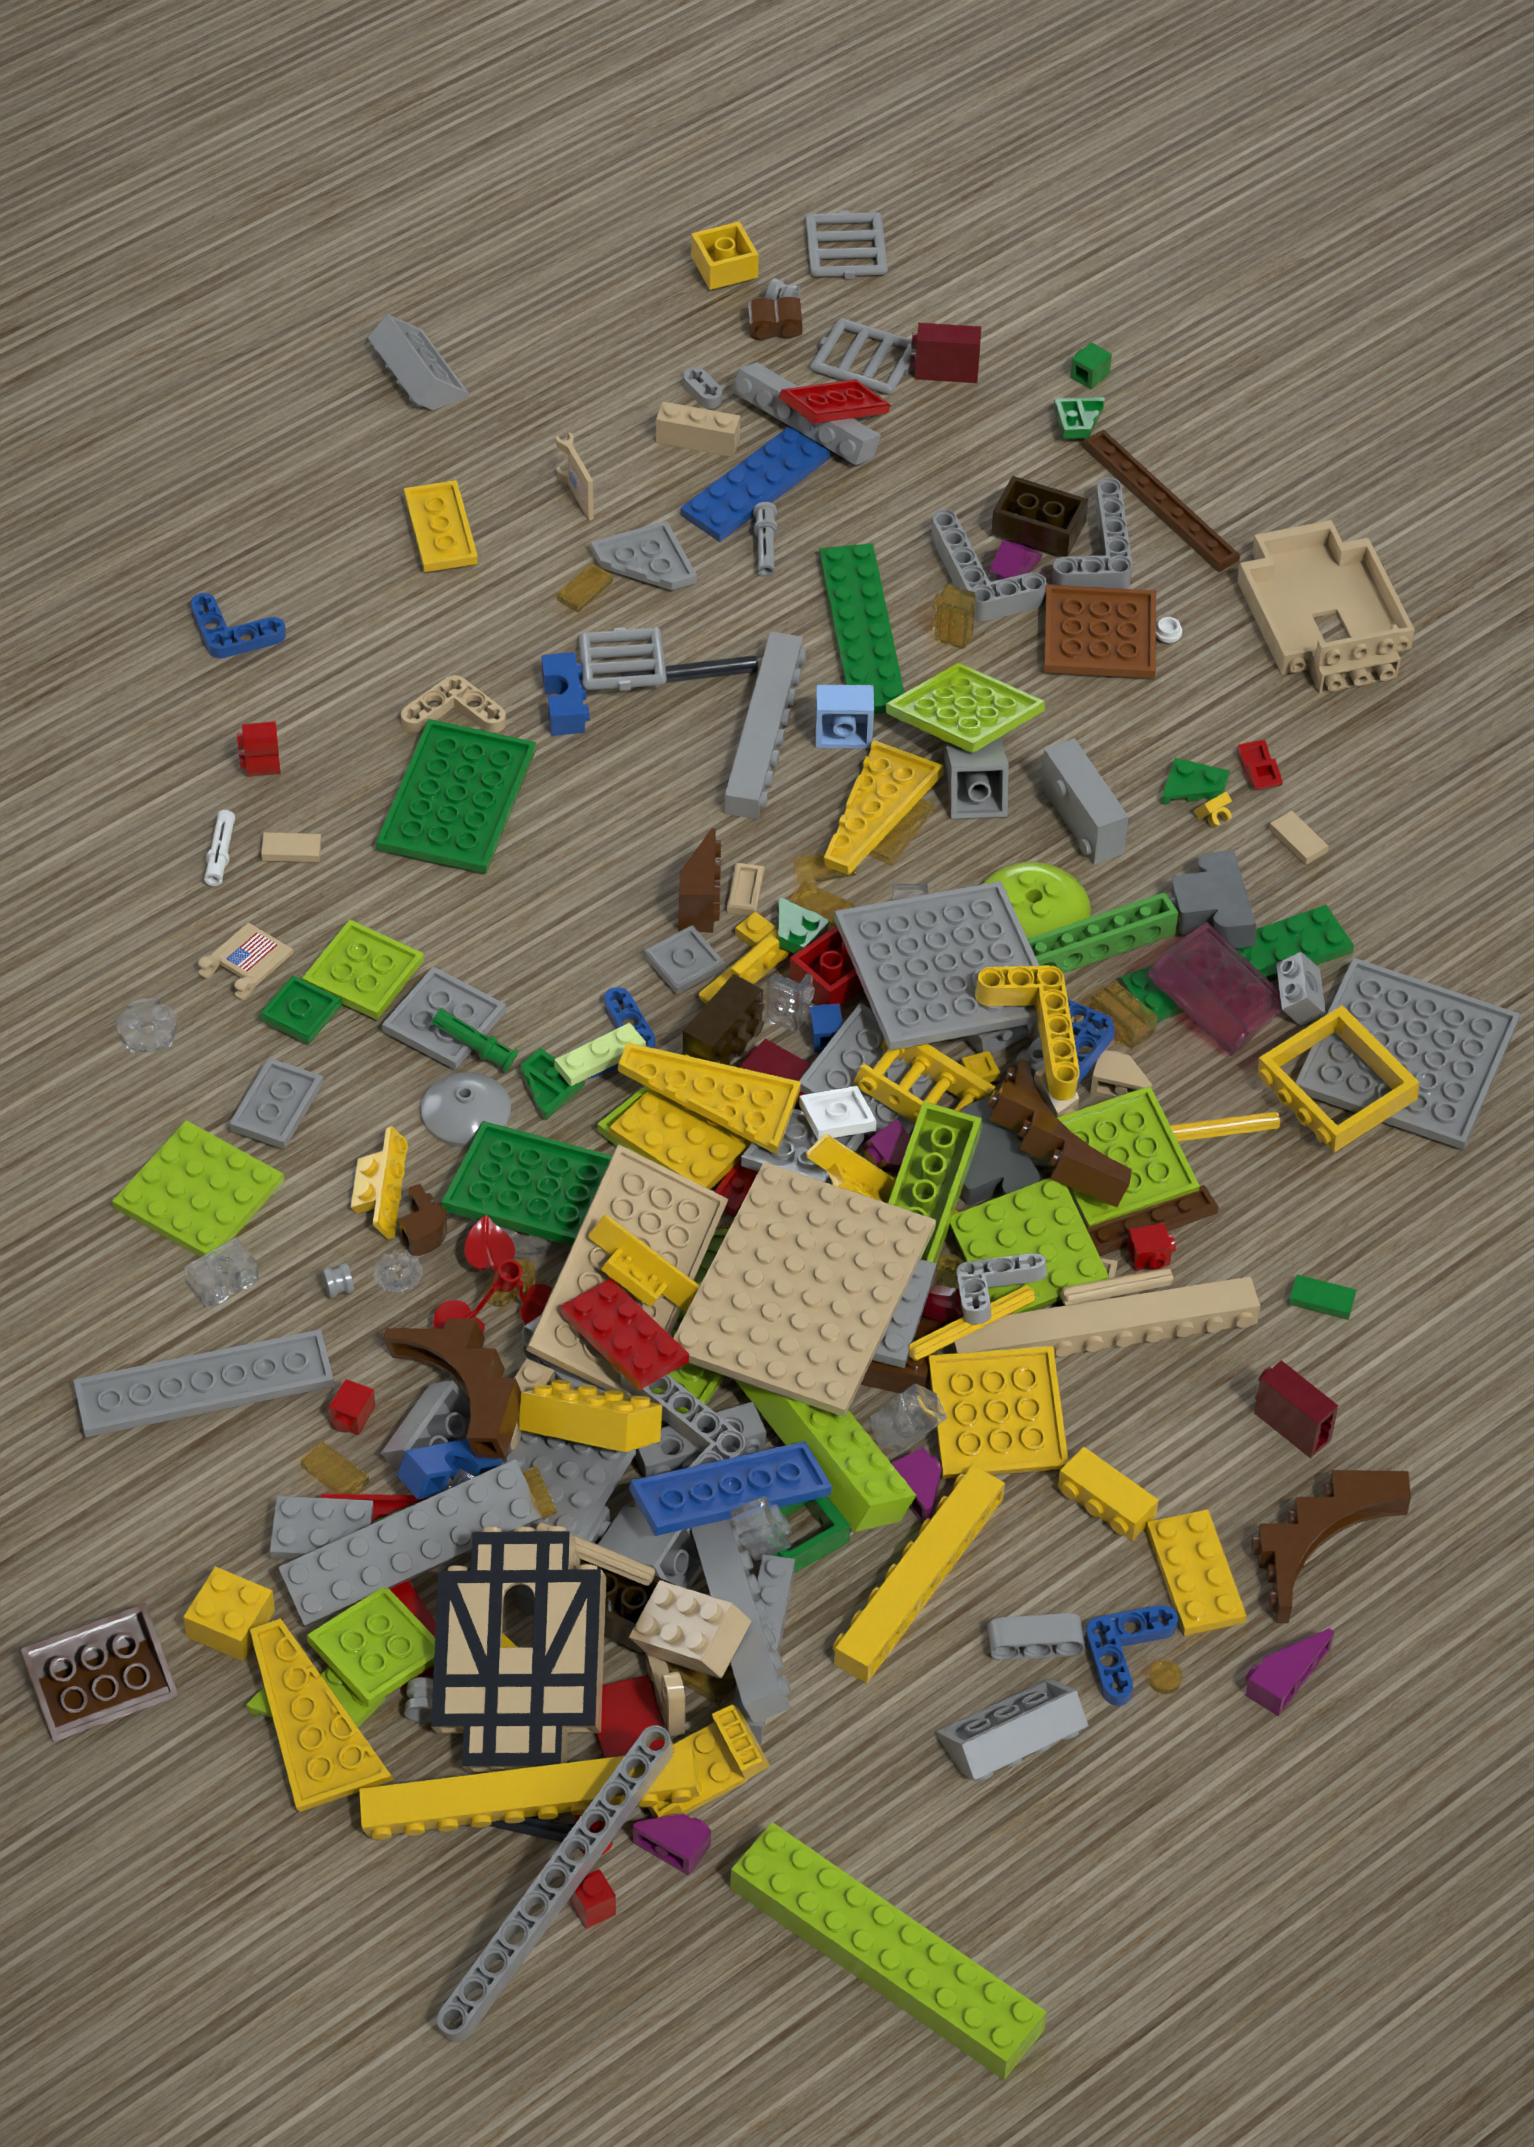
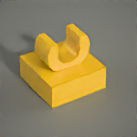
(1215, 807)

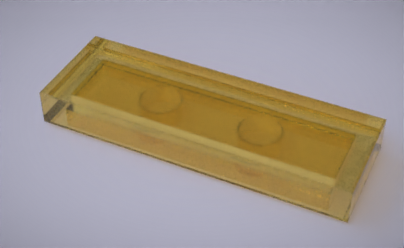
(901, 835)

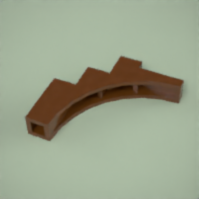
(1046, 1137)
(480, 1370)
(1347, 1500)

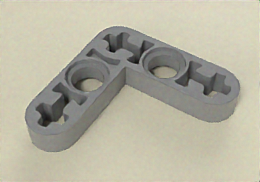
(981, 1274)

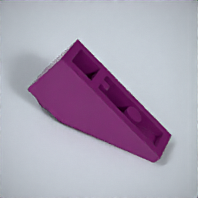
(1285, 1671)

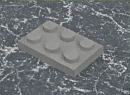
(276, 1103)
(311, 1523)

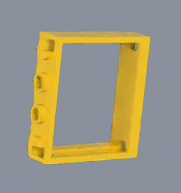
(1369, 1049)

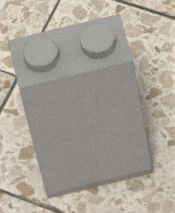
(977, 781)
(670, 1554)

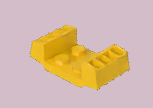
(724, 1757)

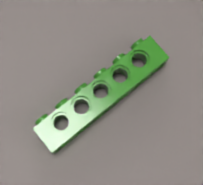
(1106, 934)

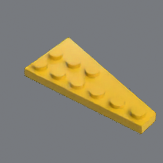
(879, 800)
(316, 1735)

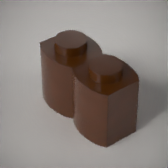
(775, 317)

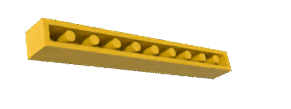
(513, 1795)

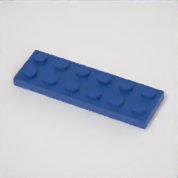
(755, 480)
(712, 1489)

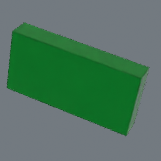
(1322, 1296)

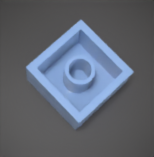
(844, 716)

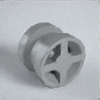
(338, 1280)

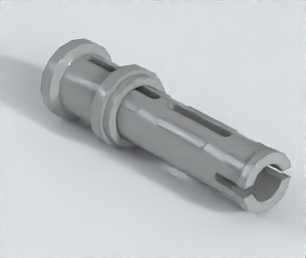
(765, 530)

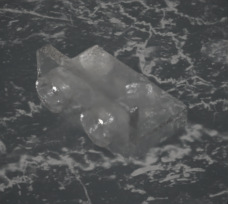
(789, 1001)

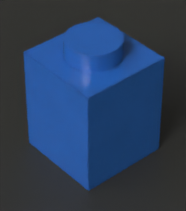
(824, 1024)

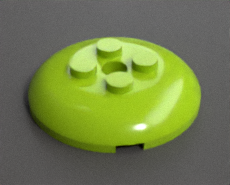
(1043, 896)

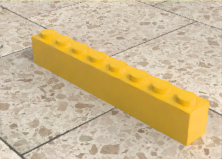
(918, 1574)

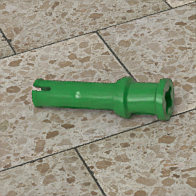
(487, 1046)

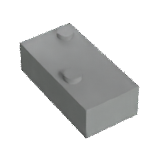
(1084, 801)

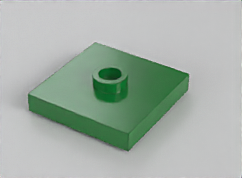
(300, 1009)

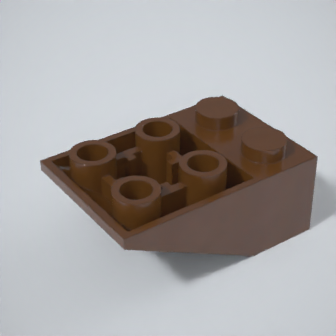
(698, 886)

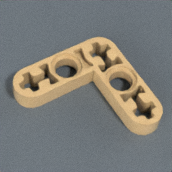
(456, 699)
(668, 1693)

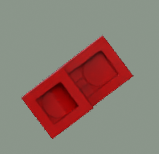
(1258, 765)

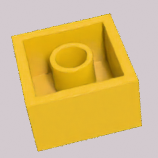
(724, 255)
(227, 1612)

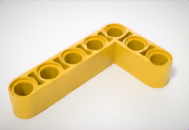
(1047, 991)

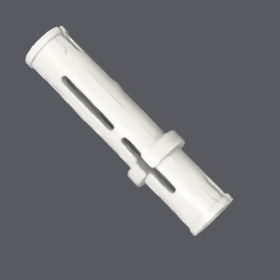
(215, 868)

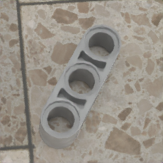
(1035, 1636)

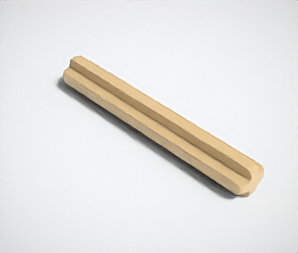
(1116, 1286)
(610, 1560)

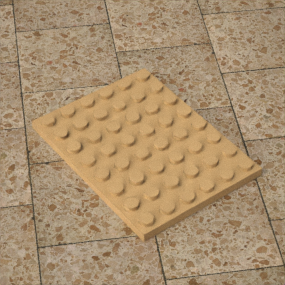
(803, 1288)

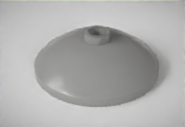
(458, 1119)

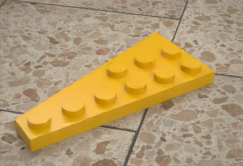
(733, 1097)

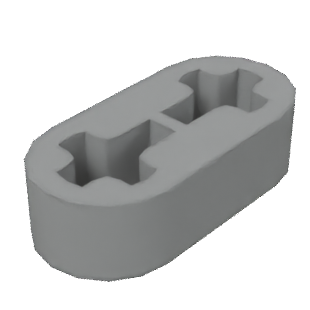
(698, 390)

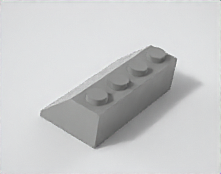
(416, 364)
(1013, 1729)

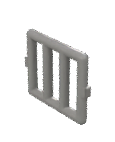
(842, 217)
(863, 331)
(624, 683)

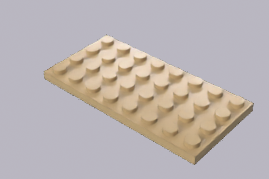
(661, 1211)

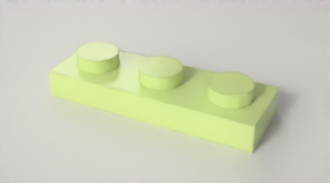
(596, 1054)

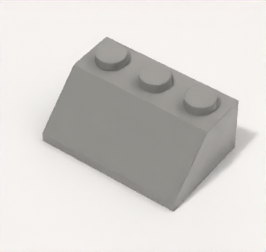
(436, 1419)

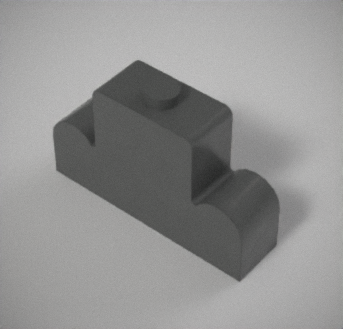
(1215, 897)
(997, 1161)

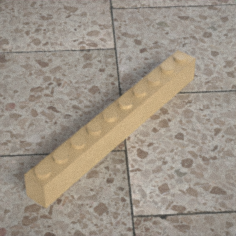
(1122, 1320)

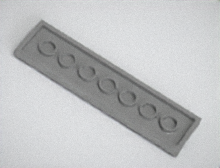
(203, 1383)
(408, 1542)

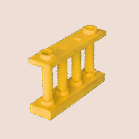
(925, 1060)

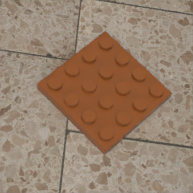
(1100, 631)

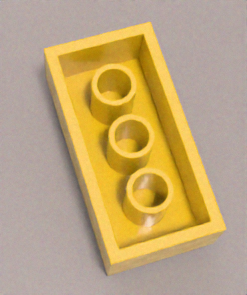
(590, 1416)

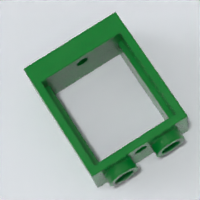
(835, 1534)

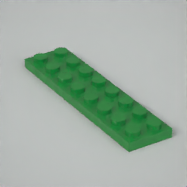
(861, 621)
(1311, 932)

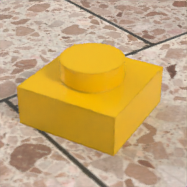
(754, 929)
(982, 1065)

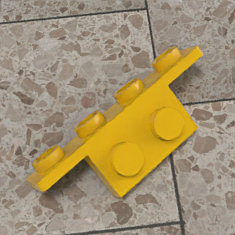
(750, 966)
(851, 1170)
(380, 1182)
(640, 1267)

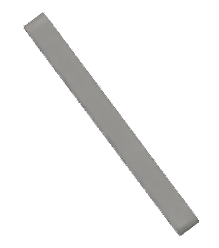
(555, 1899)

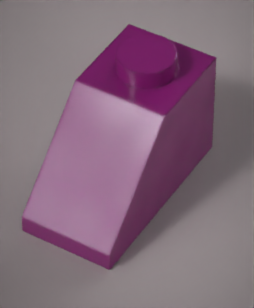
(1014, 560)
(888, 1147)
(923, 1477)
(674, 1840)

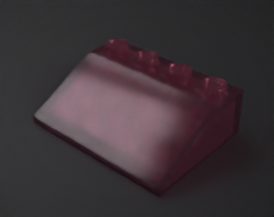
(1217, 988)

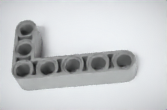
(1115, 564)
(992, 598)
(690, 1422)

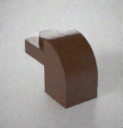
(425, 1227)

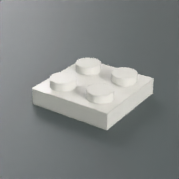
(838, 1112)

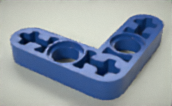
(225, 635)
(629, 1011)
(1088, 1036)
(1117, 1637)

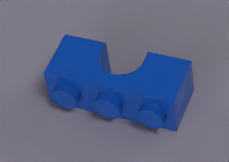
(562, 677)
(429, 1468)

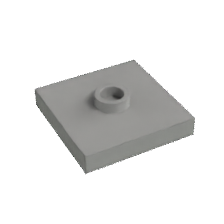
(684, 959)

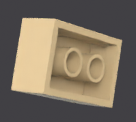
(690, 1629)

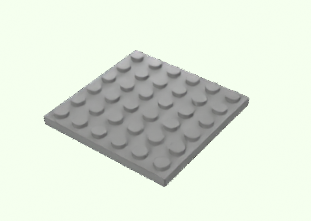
(925, 959)
(1435, 1033)

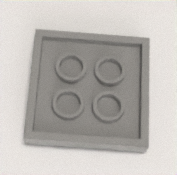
(438, 990)
(793, 1148)

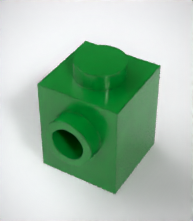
(1090, 365)

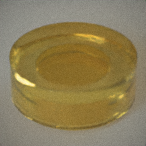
(1165, 1677)

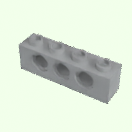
(654, 1458)

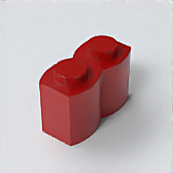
(259, 748)

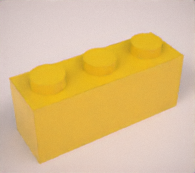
(1107, 1494)

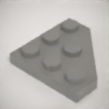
(646, 555)

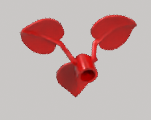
(493, 1248)

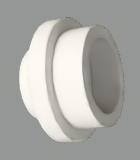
(1168, 630)

